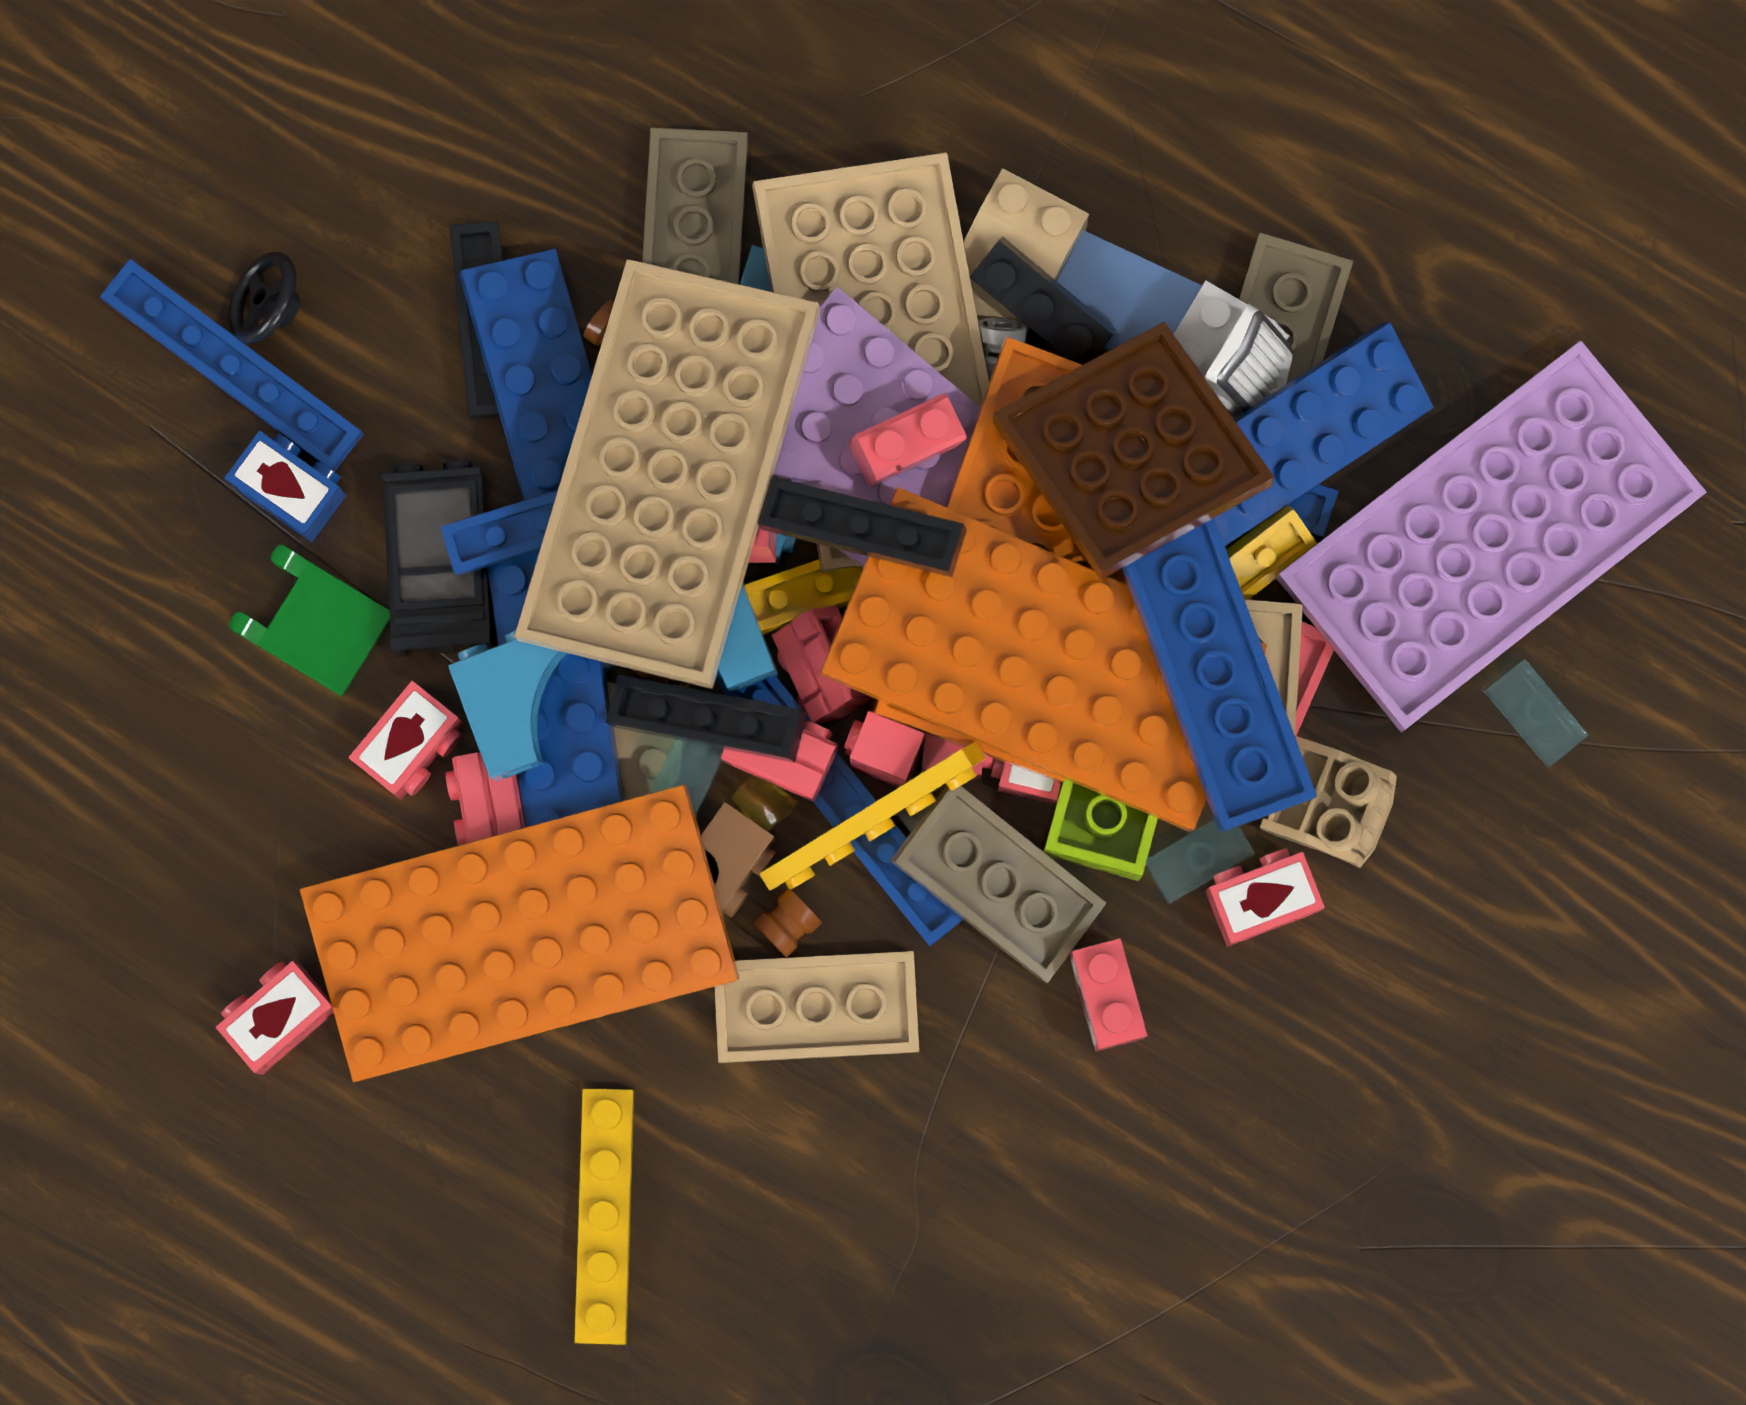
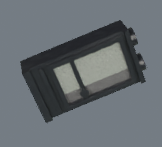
(425, 596)

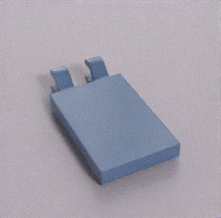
(1125, 288)

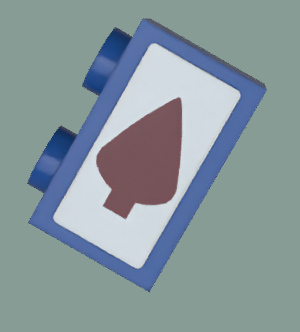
(286, 485)

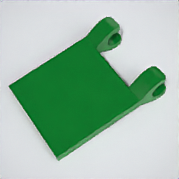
(320, 627)

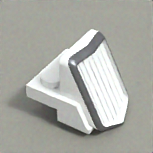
(1235, 348)

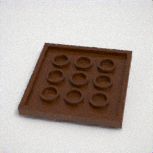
(1132, 450)

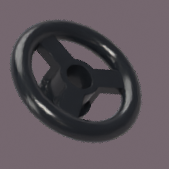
(273, 303)

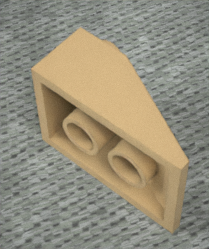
(1032, 222)

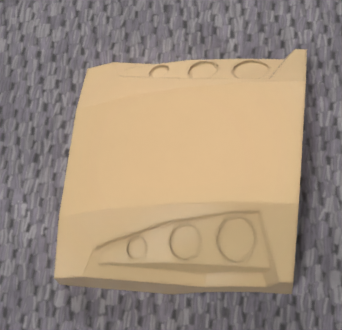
(1348, 807)

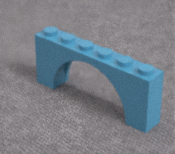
(506, 685)

